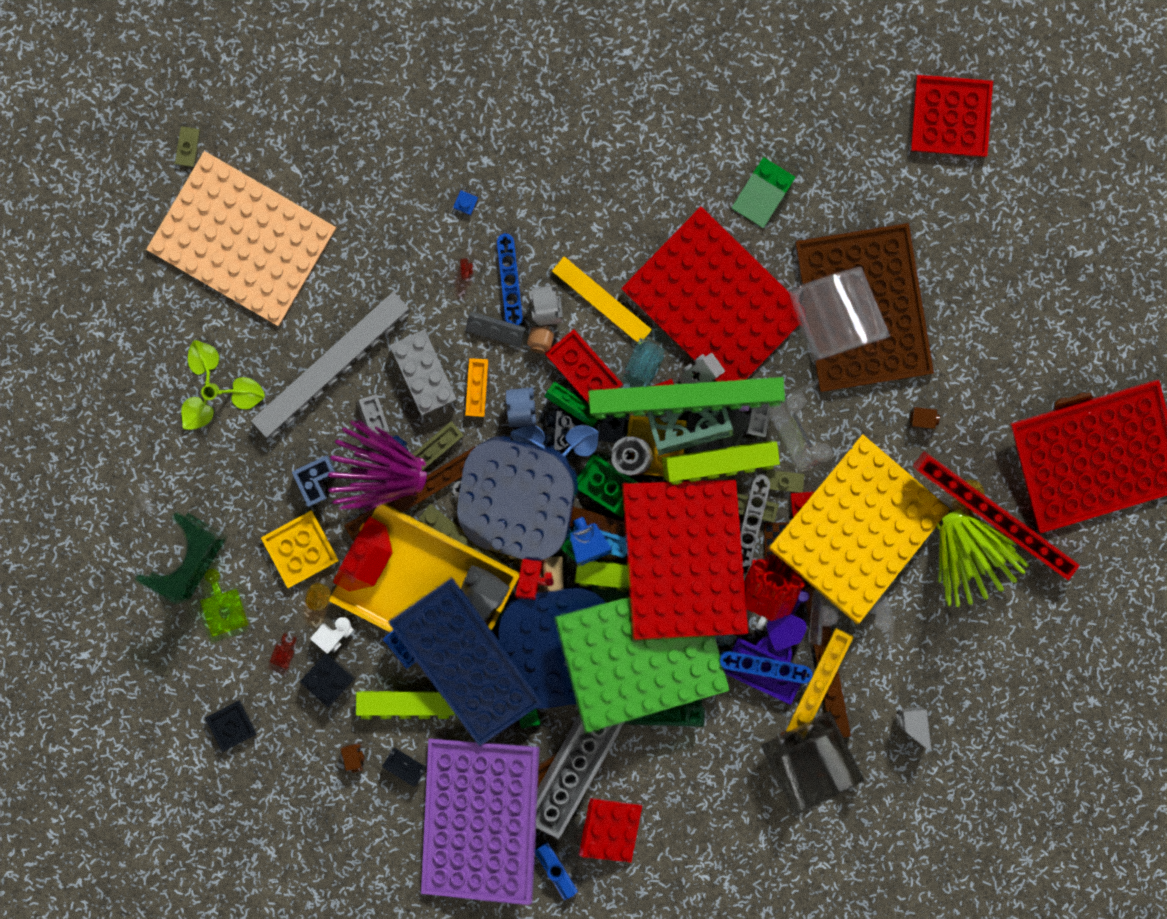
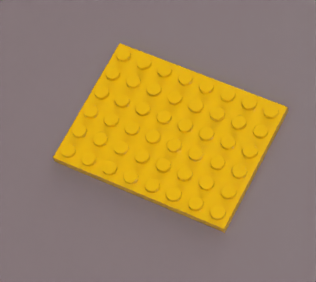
(859, 529)

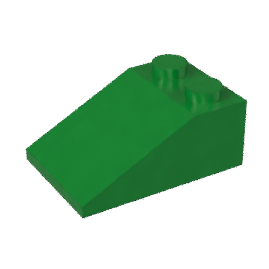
(763, 192)
(603, 484)

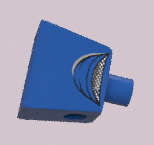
(588, 542)

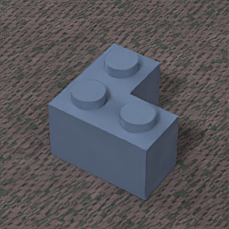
(309, 479)

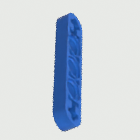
(505, 271)
(774, 670)

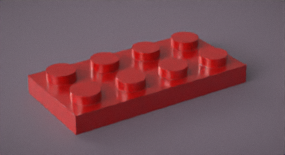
(582, 365)

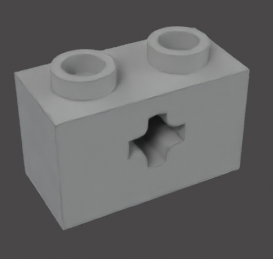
(703, 371)

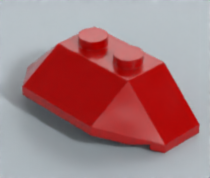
(366, 557)

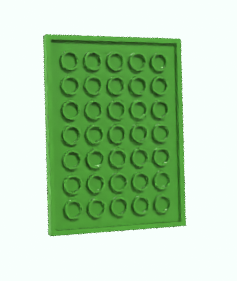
(630, 677)

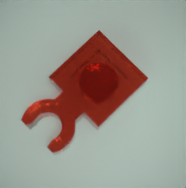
(283, 654)

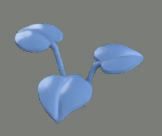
(581, 438)

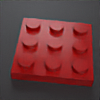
(610, 830)

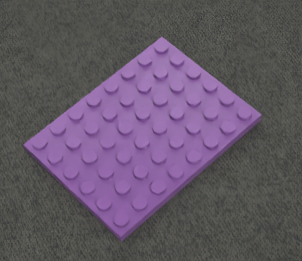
(480, 821)

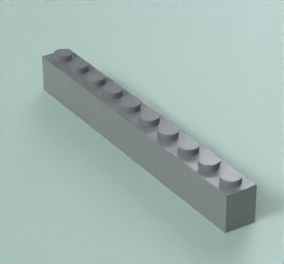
(330, 365)

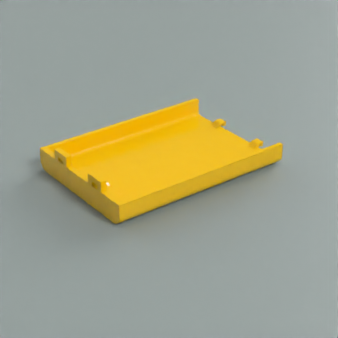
(418, 565)

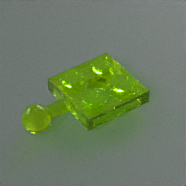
(213, 604)

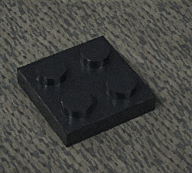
(231, 726)

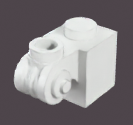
(329, 639)

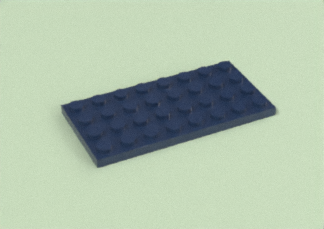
(465, 661)

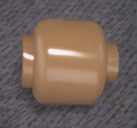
(540, 339)

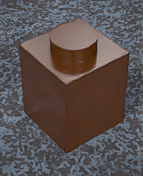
(924, 418)

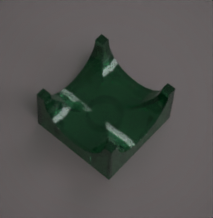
(202, 547)

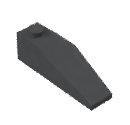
(484, 590)

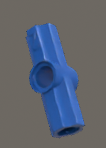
(562, 881)

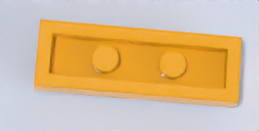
(476, 387)

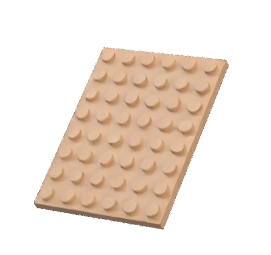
(241, 238)

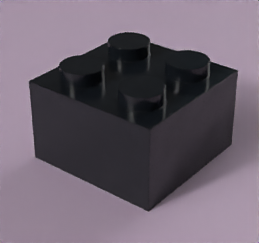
(327, 679)

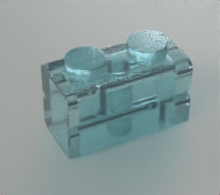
(644, 361)

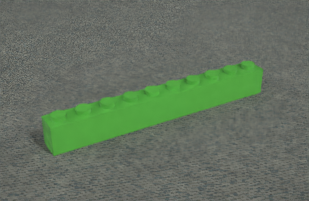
(687, 397)

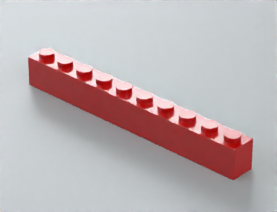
(996, 515)

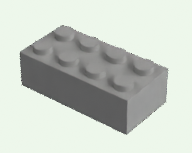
(423, 372)

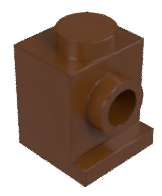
(353, 757)

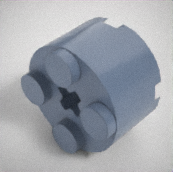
(521, 407)

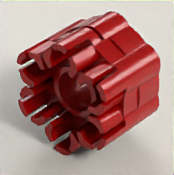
(771, 590)

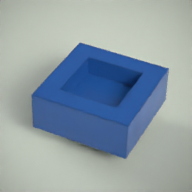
(465, 202)

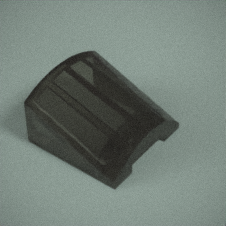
(812, 763)

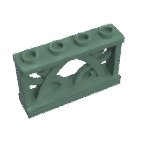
(673, 443)

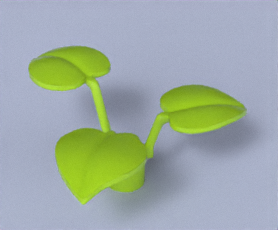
(194, 410)

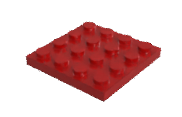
(951, 116)

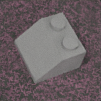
(915, 723)

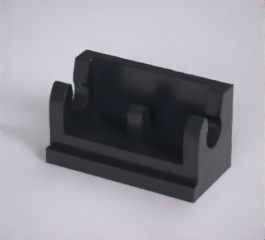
(404, 767)

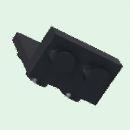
(557, 427)

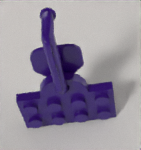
(782, 635)

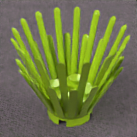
(958, 543)

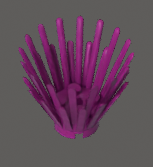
(397, 478)

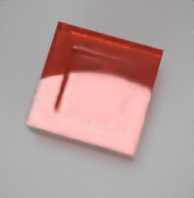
(466, 269)

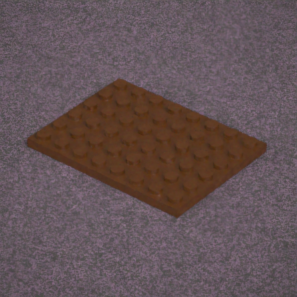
(892, 275)

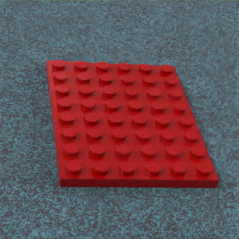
(714, 297)
(1094, 456)
(684, 559)

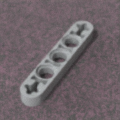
(754, 511)

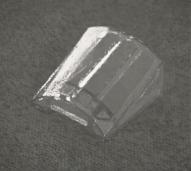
(837, 313)

